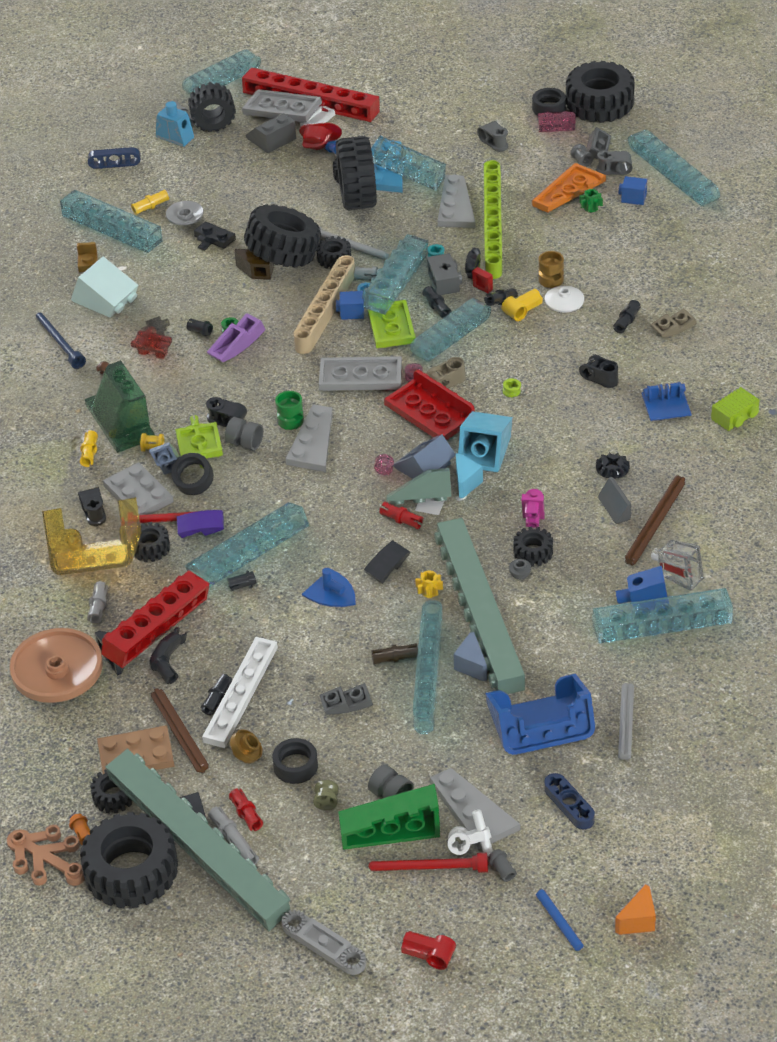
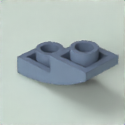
(164, 456)

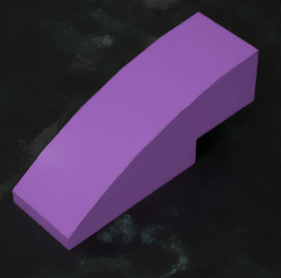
(237, 338)

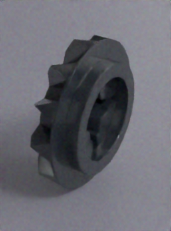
(472, 261)
(605, 470)

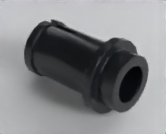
(204, 328)
(242, 581)

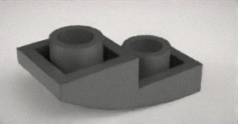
(342, 702)

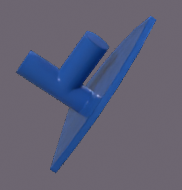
(331, 590)

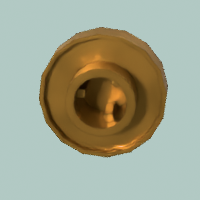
(246, 746)

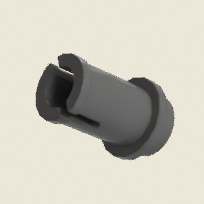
(499, 860)

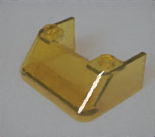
(71, 556)

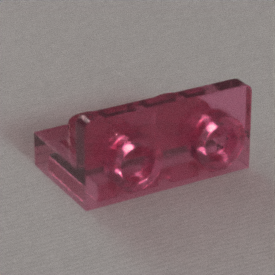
(556, 121)

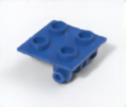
(666, 402)

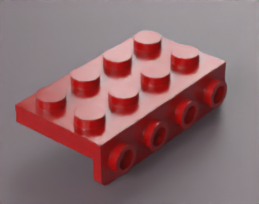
(430, 406)

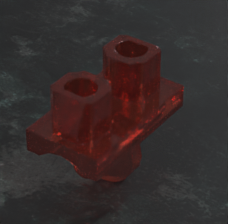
(150, 341)

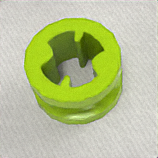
(511, 387)

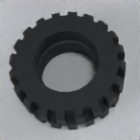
(600, 91)
(356, 173)
(282, 235)
(133, 884)

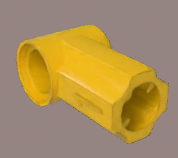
(519, 307)

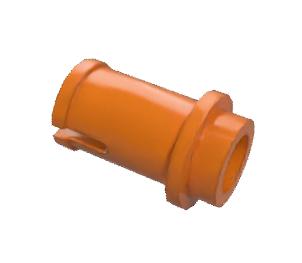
(79, 825)

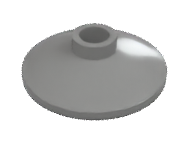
(184, 213)

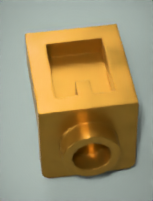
(86, 255)

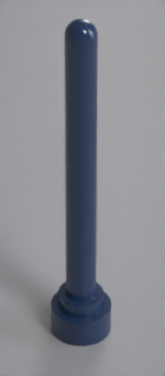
(75, 358)

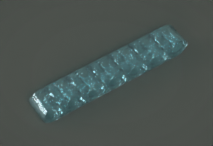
(674, 167)
(427, 667)

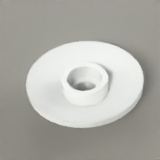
(564, 299)

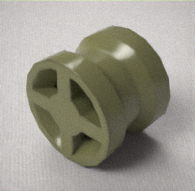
(326, 795)

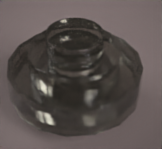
(160, 325)

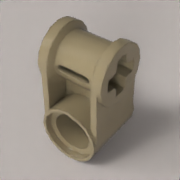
(449, 372)

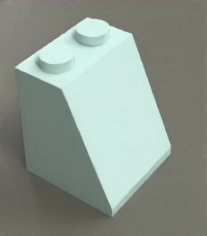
(104, 288)

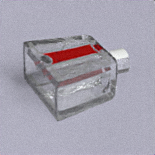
(680, 563)

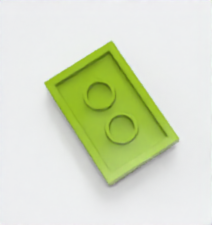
(394, 327)

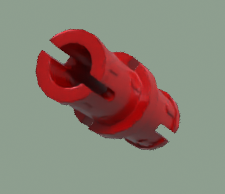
(401, 515)
(246, 809)

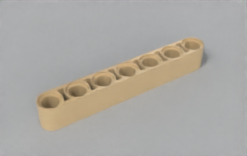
(324, 305)

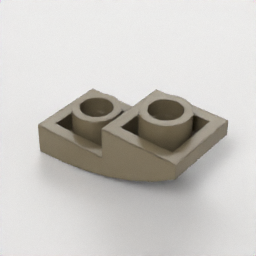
(673, 325)

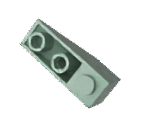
(429, 484)

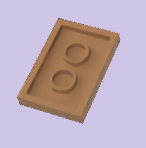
(150, 744)

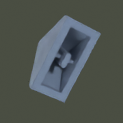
(469, 659)

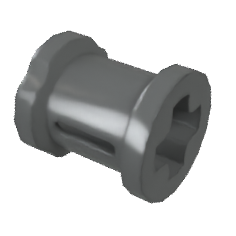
(582, 155)

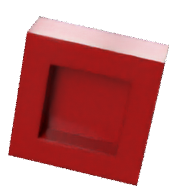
(482, 280)

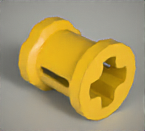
(145, 439)

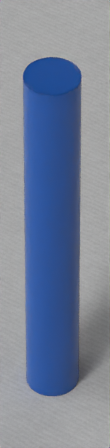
(559, 920)

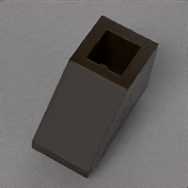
(252, 265)

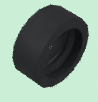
(548, 95)
(185, 461)
(292, 747)

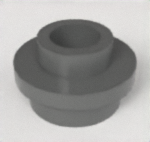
(520, 568)

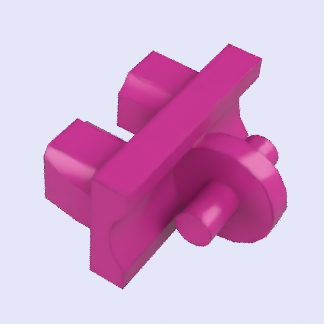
(533, 507)

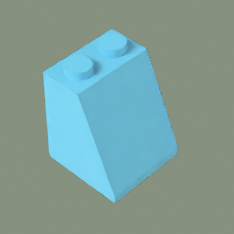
(485, 439)

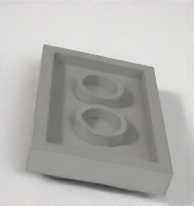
(139, 483)

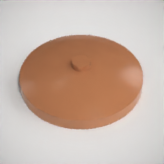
(56, 665)

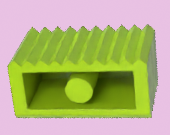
(735, 409)

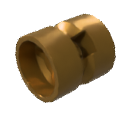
(551, 269)

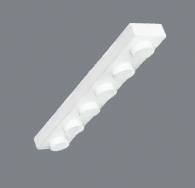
(239, 692)

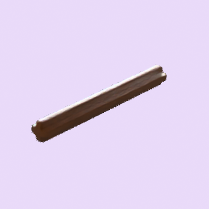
(179, 730)

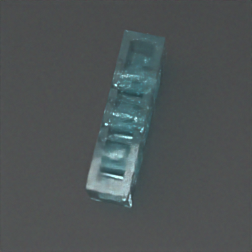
(408, 163)

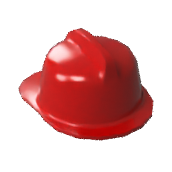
(317, 135)

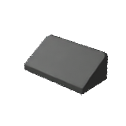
(598, 141)
(615, 501)

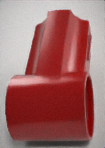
(435, 950)

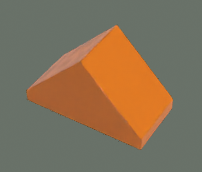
(637, 915)

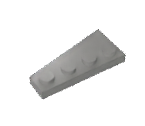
(455, 204)
(312, 441)
(464, 798)

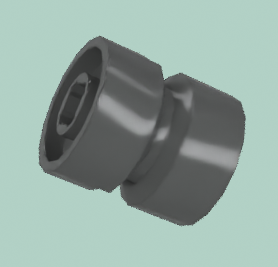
(245, 434)
(387, 782)

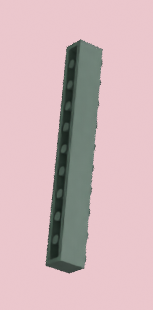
(480, 606)
(199, 840)

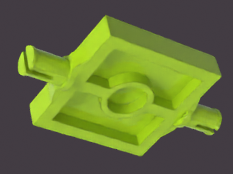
(199, 439)

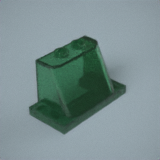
(120, 408)

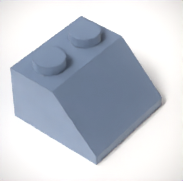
(427, 455)

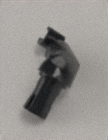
(161, 655)

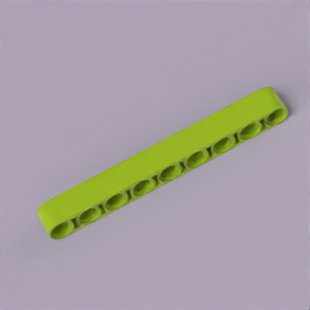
(492, 218)

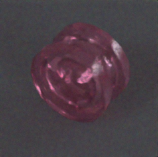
(409, 369)
(384, 469)

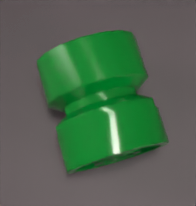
(289, 410)

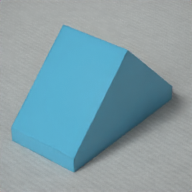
(468, 474)

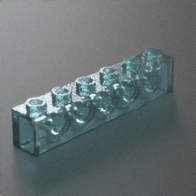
(111, 221)
(395, 274)
(249, 543)
(662, 615)

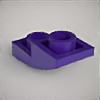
(201, 521)

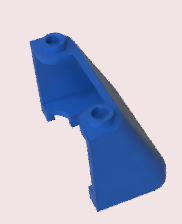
(546, 720)

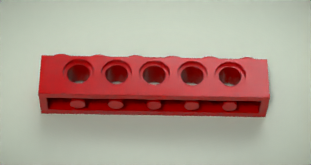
(154, 618)

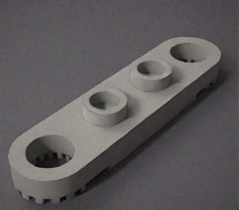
(324, 942)

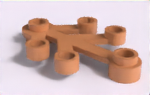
(44, 853)

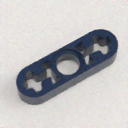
(100, 154)
(568, 791)

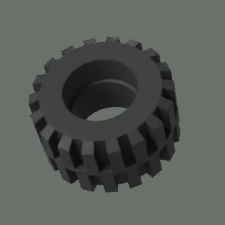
(211, 95)

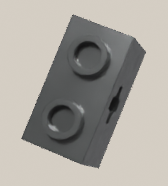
(444, 274)

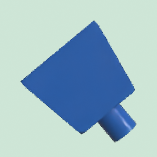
(643, 586)

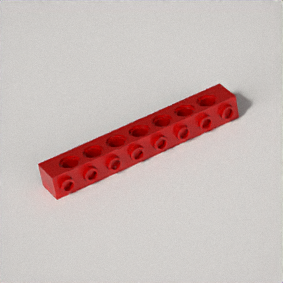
(342, 100)

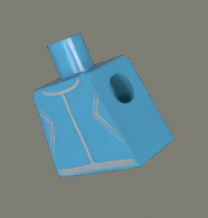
(174, 125)

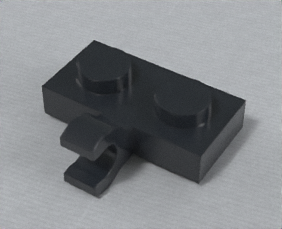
(212, 234)

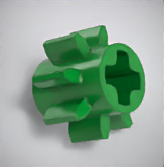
(591, 200)

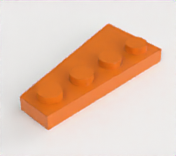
(567, 187)

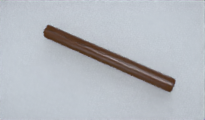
(654, 520)

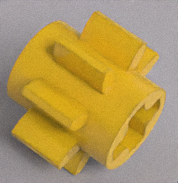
(429, 584)

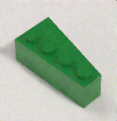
(392, 819)

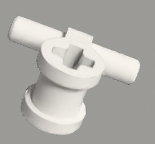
(480, 834)

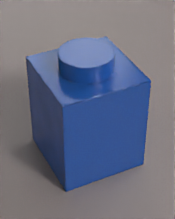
(633, 190)
(350, 305)

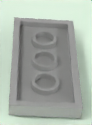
(273, 103)
(360, 373)

